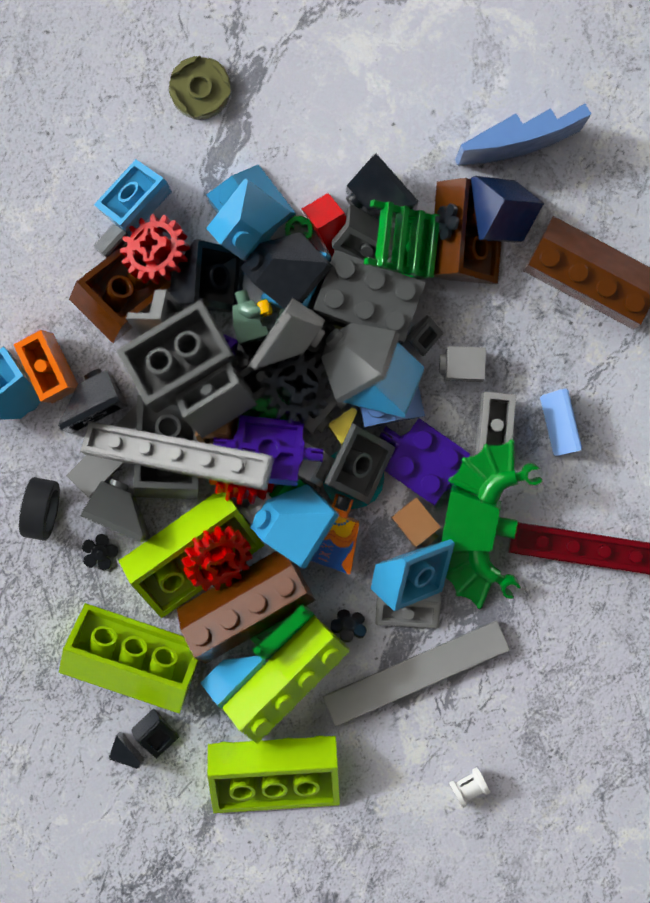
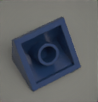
(503, 209)

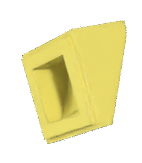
(342, 424)

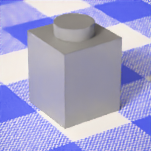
(463, 364)

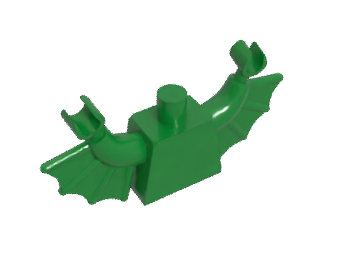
(475, 520)

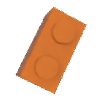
(46, 366)

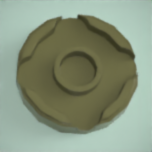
(199, 87)

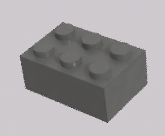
(367, 296)
(175, 355)

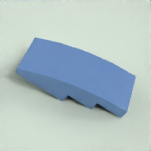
(515, 139)

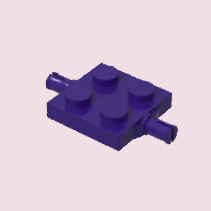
(275, 439)
(424, 460)

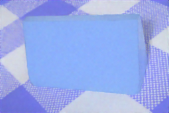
(560, 422)

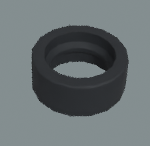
(39, 508)

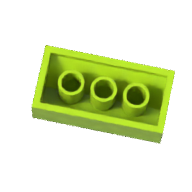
(157, 564)
(129, 658)
(285, 680)
(273, 774)

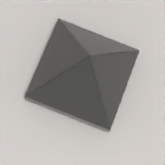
(424, 335)

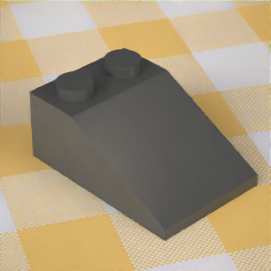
(160, 483)

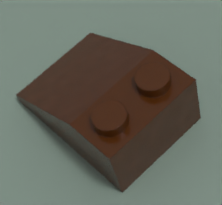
(111, 293)

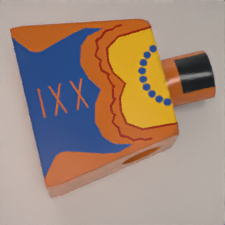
(340, 542)

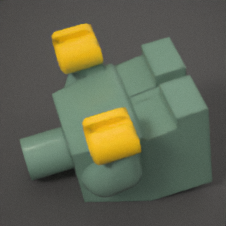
(249, 317)

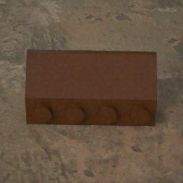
(592, 273)
(251, 604)

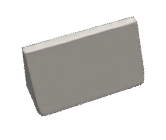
(420, 614)

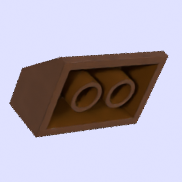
(464, 255)

